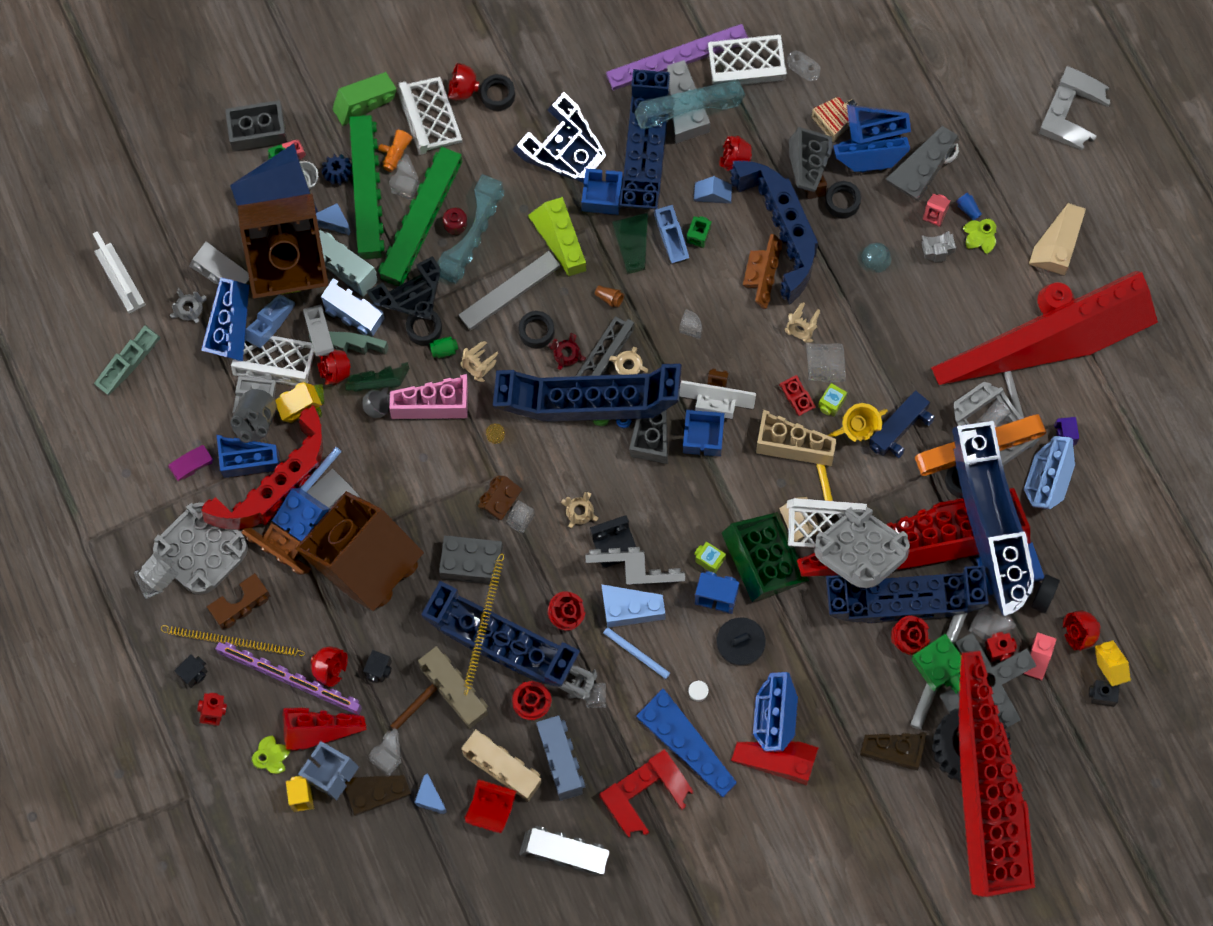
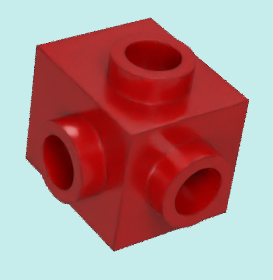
(1000, 646)
(211, 708)

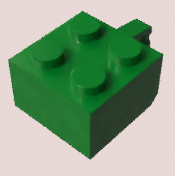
(939, 664)

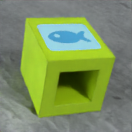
(832, 400)
(709, 557)

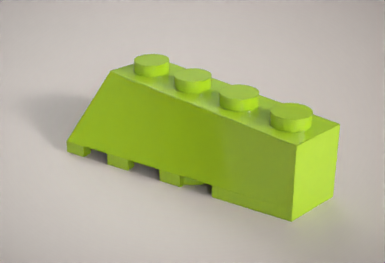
(557, 230)

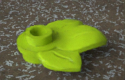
(979, 237)
(273, 753)

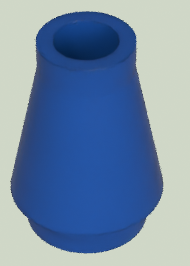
(969, 206)

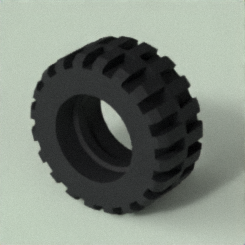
(943, 745)

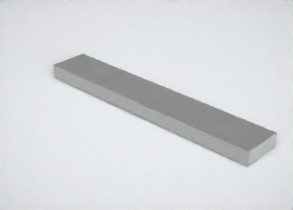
(509, 291)

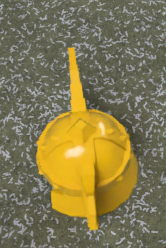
(860, 422)

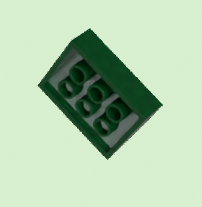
(763, 556)

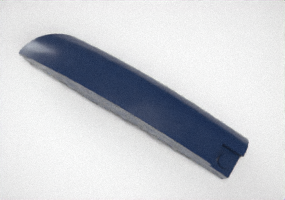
(993, 515)

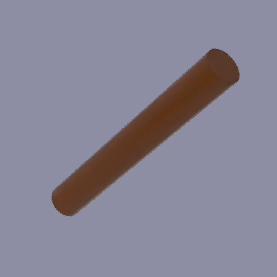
(413, 707)

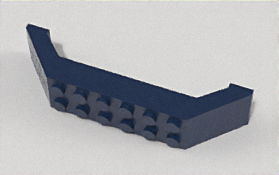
(588, 396)

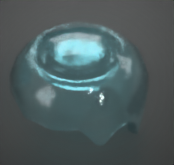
(876, 257)

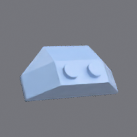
(1050, 473)

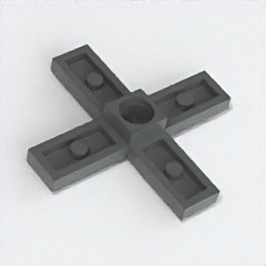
(1002, 673)

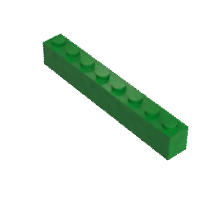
(365, 187)
(421, 216)

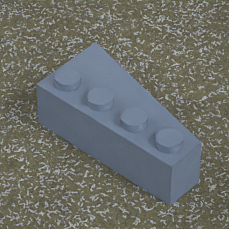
(559, 757)

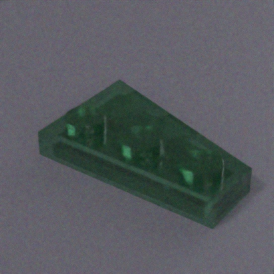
(632, 241)
(385, 378)

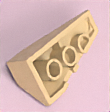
(1058, 242)

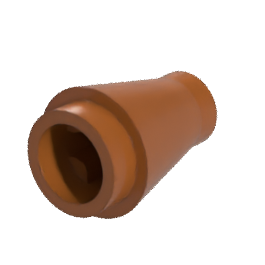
(610, 296)

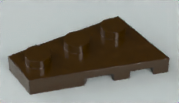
(898, 750)
(375, 791)

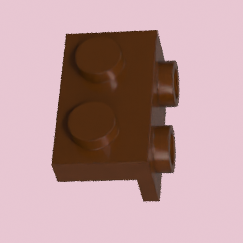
(499, 496)

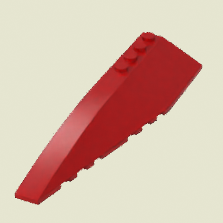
(1060, 334)
(933, 536)
(992, 797)

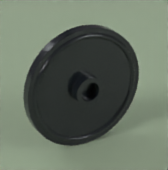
(741, 641)

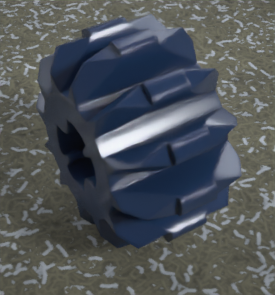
(340, 174)

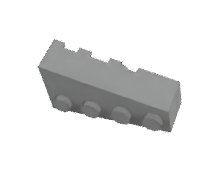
(693, 122)

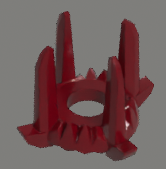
(558, 347)

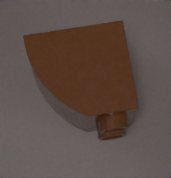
(282, 245)
(361, 551)

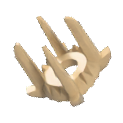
(795, 320)
(633, 357)
(481, 368)
(579, 519)

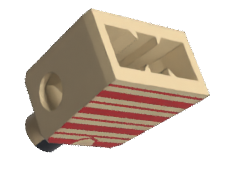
(833, 117)

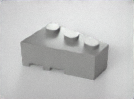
(215, 265)

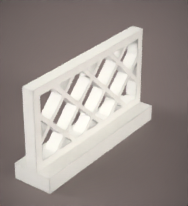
(753, 75)
(415, 121)
(118, 275)
(267, 371)
(814, 506)

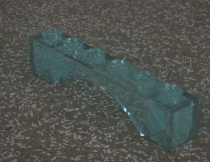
(658, 110)
(454, 260)

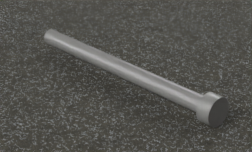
(928, 694)

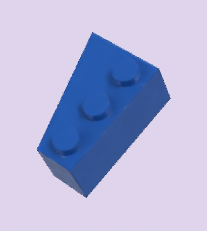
(876, 123)
(244, 458)

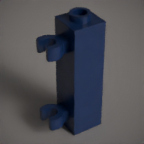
(899, 424)

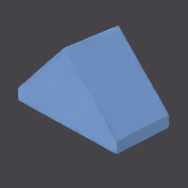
(713, 190)
(333, 219)
(428, 797)

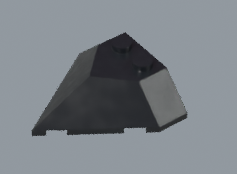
(414, 296)

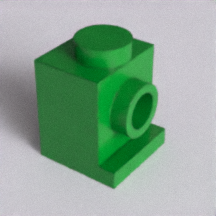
(699, 224)

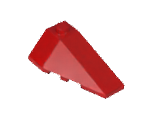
(307, 728)
(792, 763)

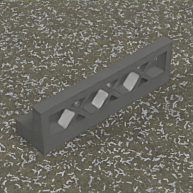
(618, 342)

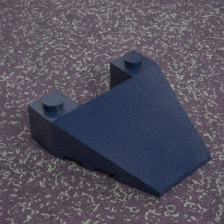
(568, 147)

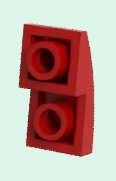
(797, 396)

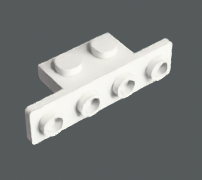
(717, 398)

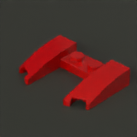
(657, 768)

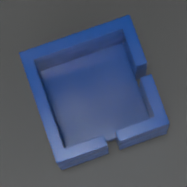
(602, 195)
(703, 432)
(299, 512)
(716, 588)

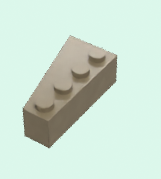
(451, 686)

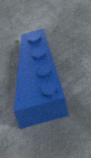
(228, 320)

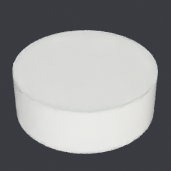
(698, 691)

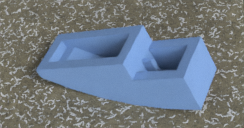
(671, 233)
(269, 321)

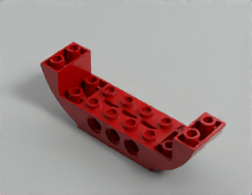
(267, 499)

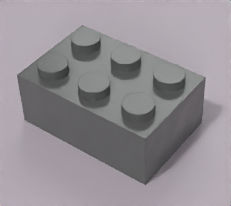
(256, 125)
(470, 559)

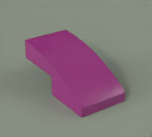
(190, 462)

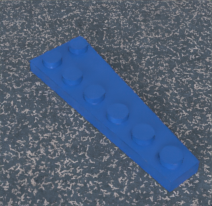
(680, 736)

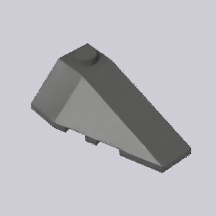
(809, 157)

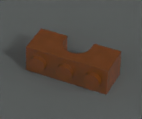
(228, 613)

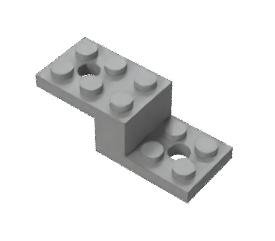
(635, 566)

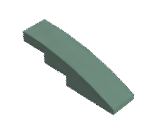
(356, 342)
(124, 363)

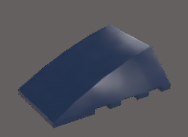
(273, 180)

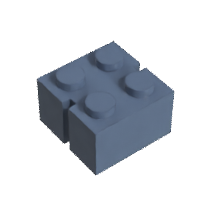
(333, 772)

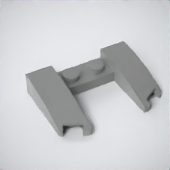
(1055, 125)

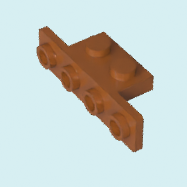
(762, 269)
(280, 544)

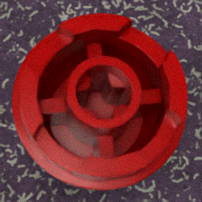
(735, 150)
(1054, 296)
(334, 367)
(566, 610)
(910, 635)
(531, 700)

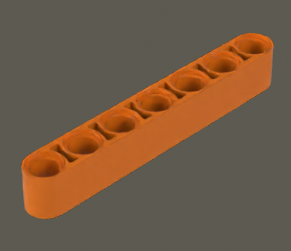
(1007, 436)

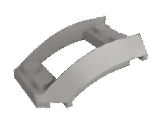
(980, 397)

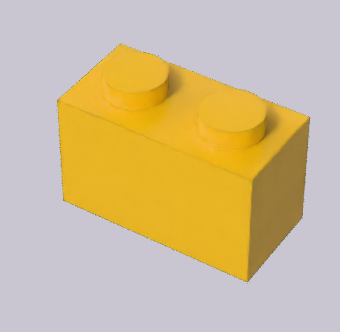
(293, 402)
(1112, 663)
(299, 794)

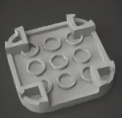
(861, 548)
(200, 551)

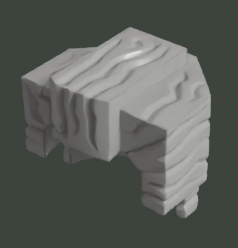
(938, 247)
(158, 572)

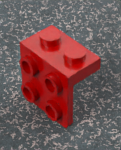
(490, 806)

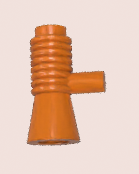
(396, 151)

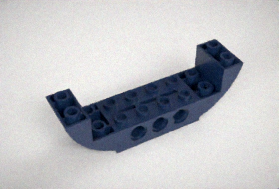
(645, 145)
(787, 216)
(908, 596)

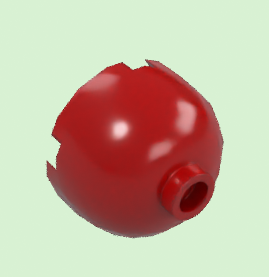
(462, 83)
(1082, 630)
(328, 664)

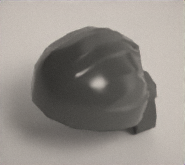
(376, 403)

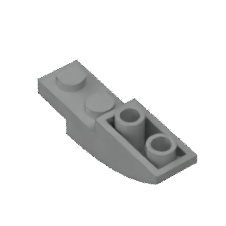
(318, 330)

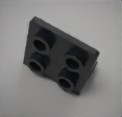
(612, 535)

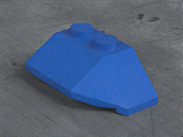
(873, 154)
(775, 712)

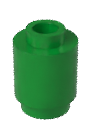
(444, 347)

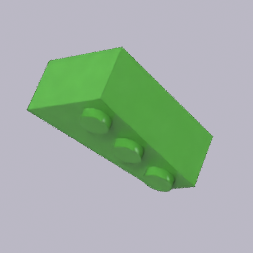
(363, 97)

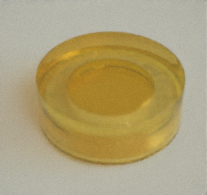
(495, 433)

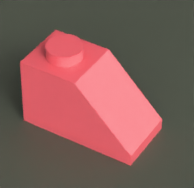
(936, 209)
(1041, 654)

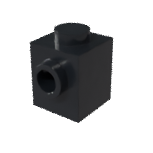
(378, 667)
(192, 670)
(1104, 693)

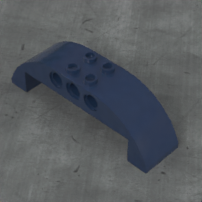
(503, 641)

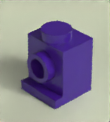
(1067, 428)

